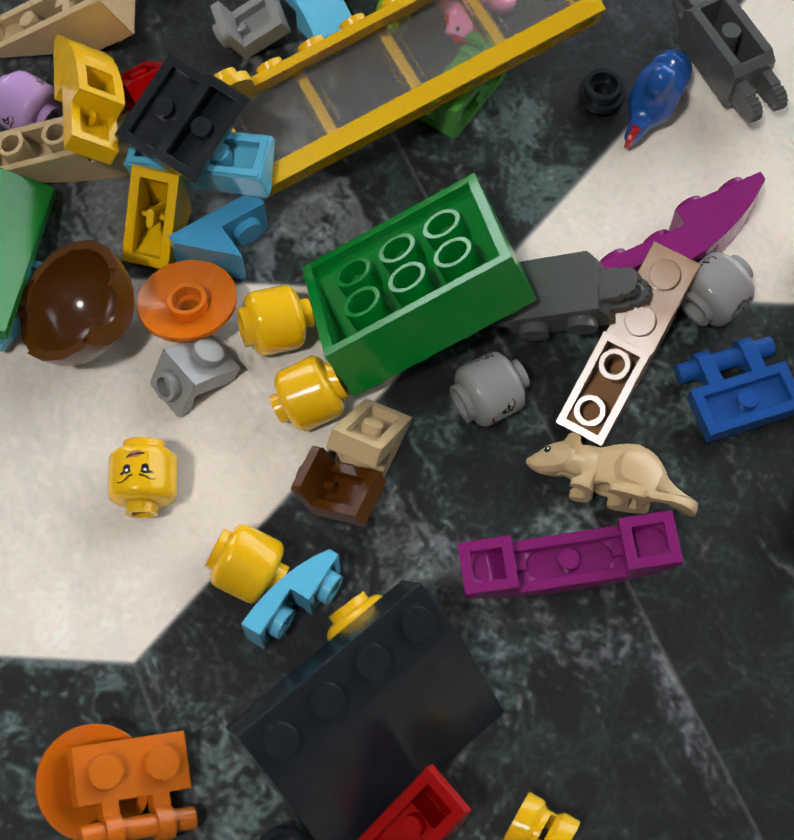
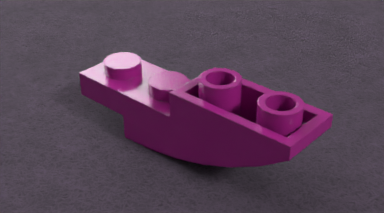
(699, 224)

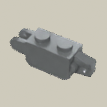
(730, 55)
(574, 296)

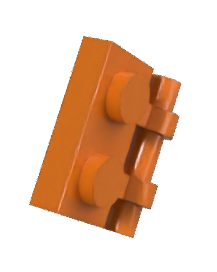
(128, 770)

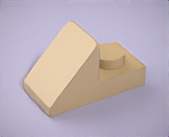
(369, 436)

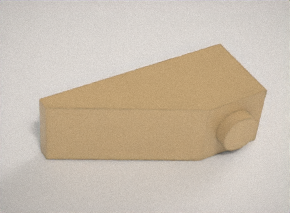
(34, 25)

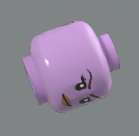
(26, 100)

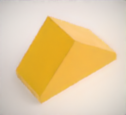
(155, 210)

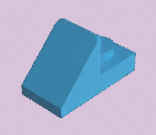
(220, 232)

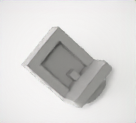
(249, 26)
(190, 371)

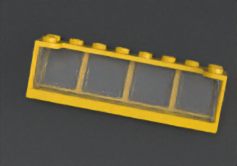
(391, 72)

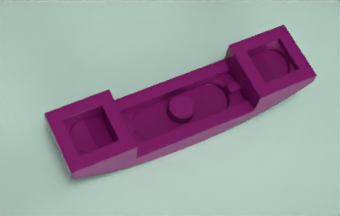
(570, 560)

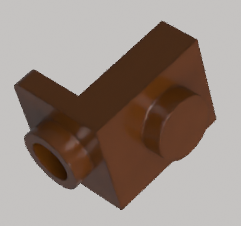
(337, 488)

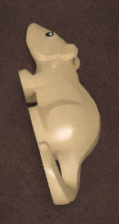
(621, 472)

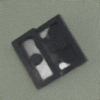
(182, 118)

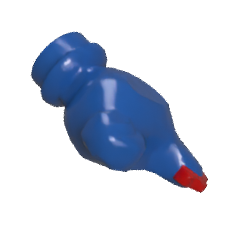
(656, 93)

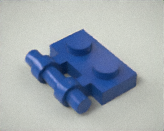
(741, 401)

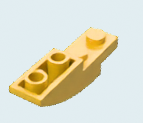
(91, 99)

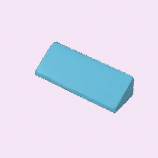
(239, 166)

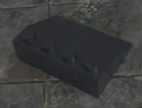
(368, 714)

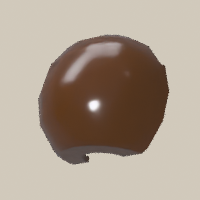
(76, 304)

